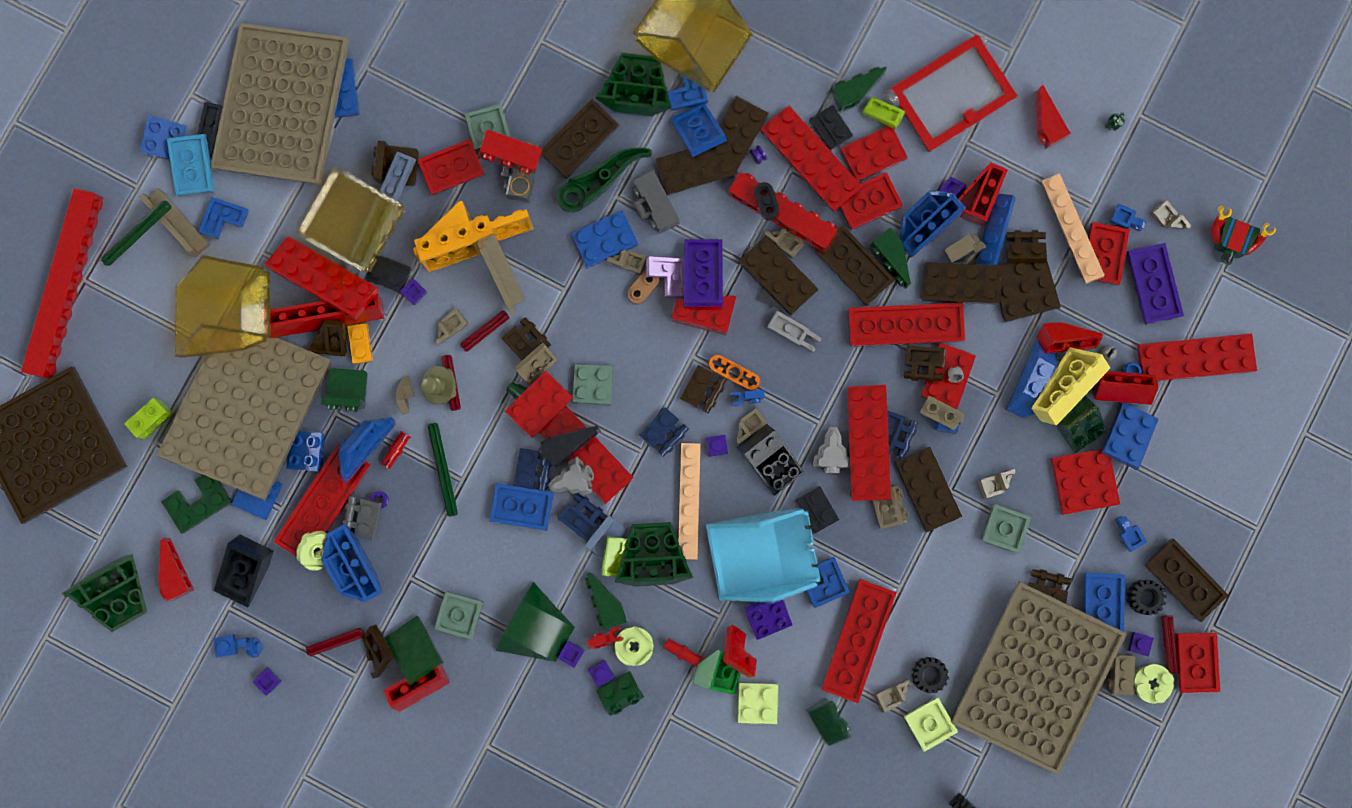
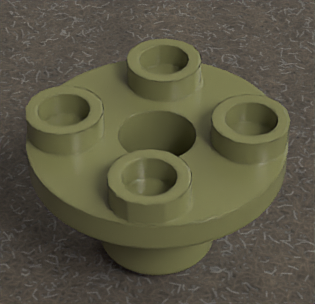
(438, 385)

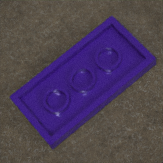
(703, 273)
(1155, 283)

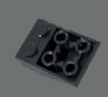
(770, 459)

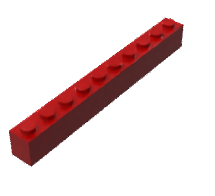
(62, 284)

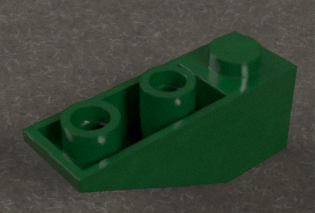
(852, 92)
(892, 253)
(609, 607)

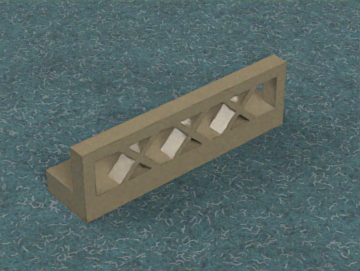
(177, 224)
(501, 271)

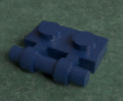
(895, 425)
(660, 427)
(527, 467)
(578, 521)

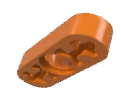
(744, 384)

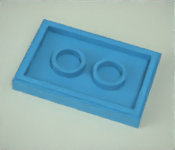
(190, 164)

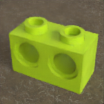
(149, 418)

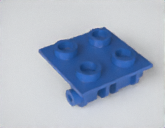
(156, 136)
(306, 451)
(256, 505)

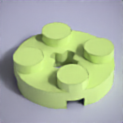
(305, 550)
(634, 657)
(1163, 679)

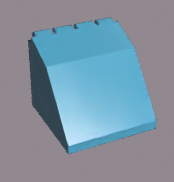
(763, 556)

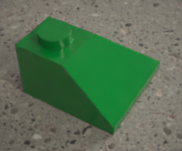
(716, 674)

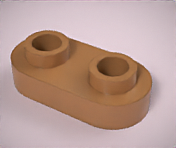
(643, 287)

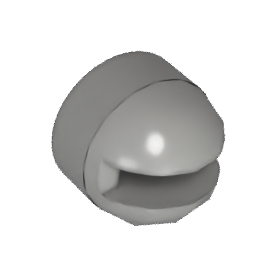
(1105, 350)
(955, 374)

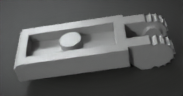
(792, 330)

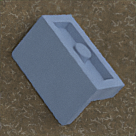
(609, 527)

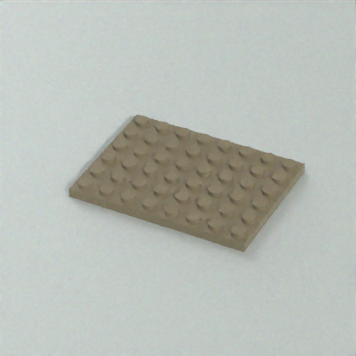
(280, 103)
(245, 414)
(1038, 678)

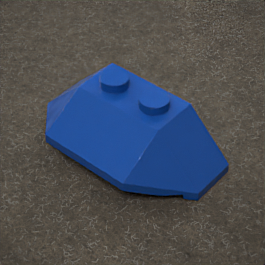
(929, 219)
(1032, 381)
(361, 444)
(350, 566)

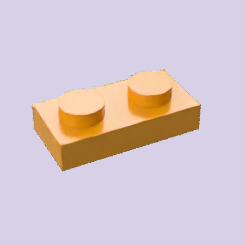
(360, 343)

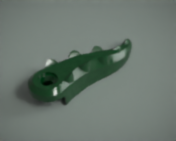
(596, 181)

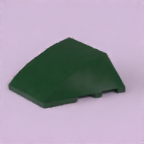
(635, 86)
(652, 557)
(111, 594)
(536, 628)

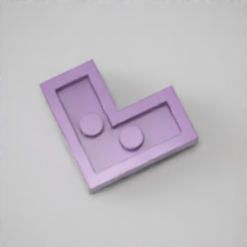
(671, 270)

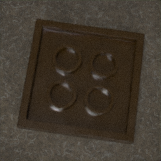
(1027, 290)

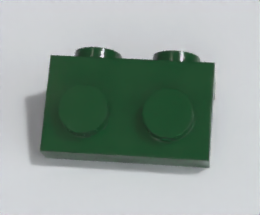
(619, 694)

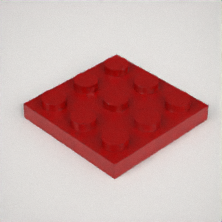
(1085, 481)

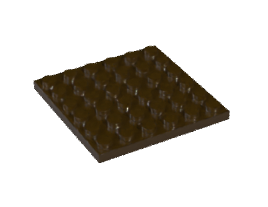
(53, 445)

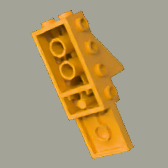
(457, 232)

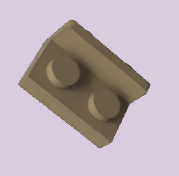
(536, 363)
(942, 413)
(892, 511)
(1122, 676)

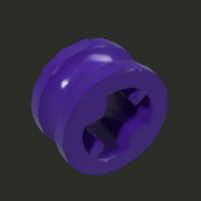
(758, 154)
(379, 494)

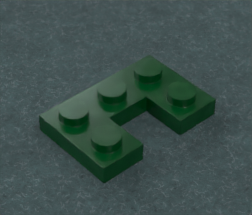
(188, 516)

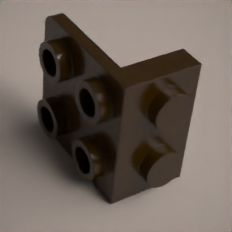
(384, 158)

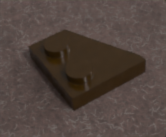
(330, 339)
(377, 650)

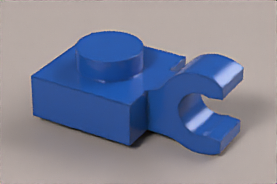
(1125, 217)
(751, 396)
(1131, 535)
(228, 645)

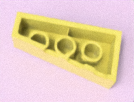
(1069, 384)

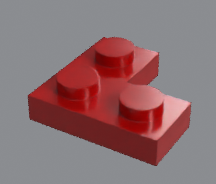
(735, 655)

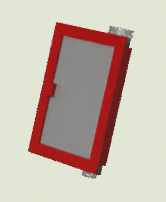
(952, 93)

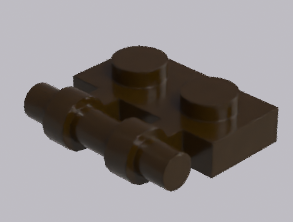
(1026, 251)
(519, 342)
(924, 357)
(697, 387)
(1054, 592)

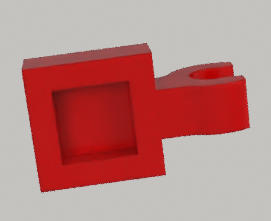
(601, 640)

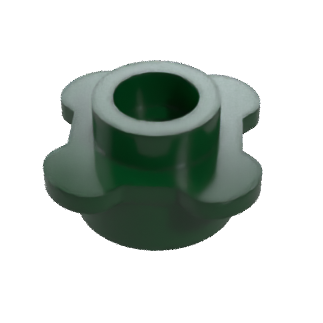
(1115, 121)

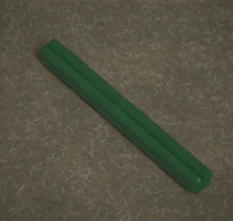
(136, 232)
(442, 469)

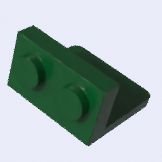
(346, 389)

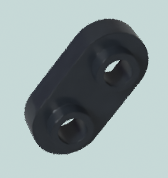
(766, 202)

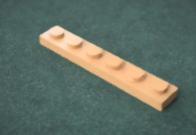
(1072, 228)
(689, 499)

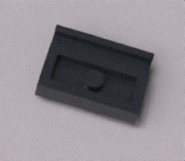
(831, 127)
(389, 274)
(819, 509)

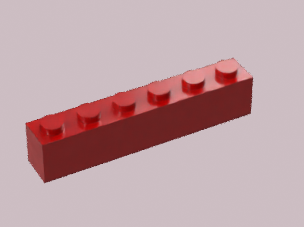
(791, 215)
(311, 316)

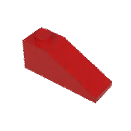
(1050, 125)
(1062, 336)
(172, 574)

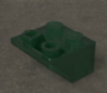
(1082, 425)
(826, 719)

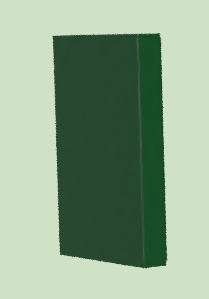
(414, 650)

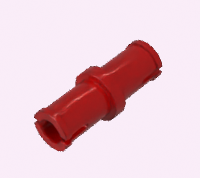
(395, 450)
(682, 652)

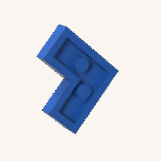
(688, 96)
(220, 212)
(832, 586)

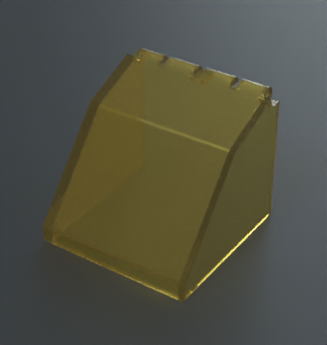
(694, 38)
(351, 220)
(221, 308)

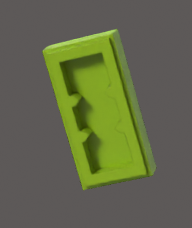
(883, 112)
(612, 555)

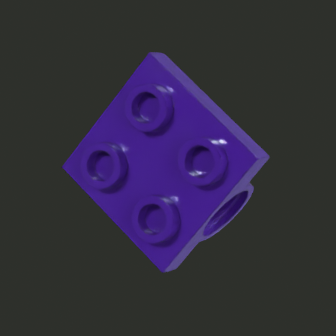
(768, 617)

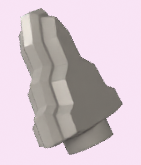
(832, 455)
(573, 478)

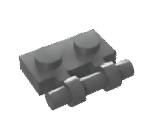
(367, 518)

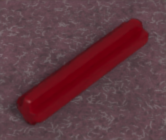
(485, 330)
(454, 402)
(334, 642)
(1170, 643)

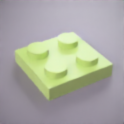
(758, 703)
(930, 724)

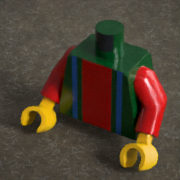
(1236, 237)

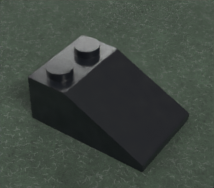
(563, 446)
(242, 569)

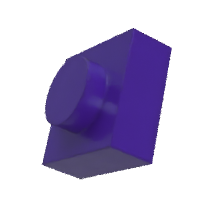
(953, 186)
(413, 291)
(717, 445)
(1140, 644)
(571, 654)
(601, 673)
(267, 681)

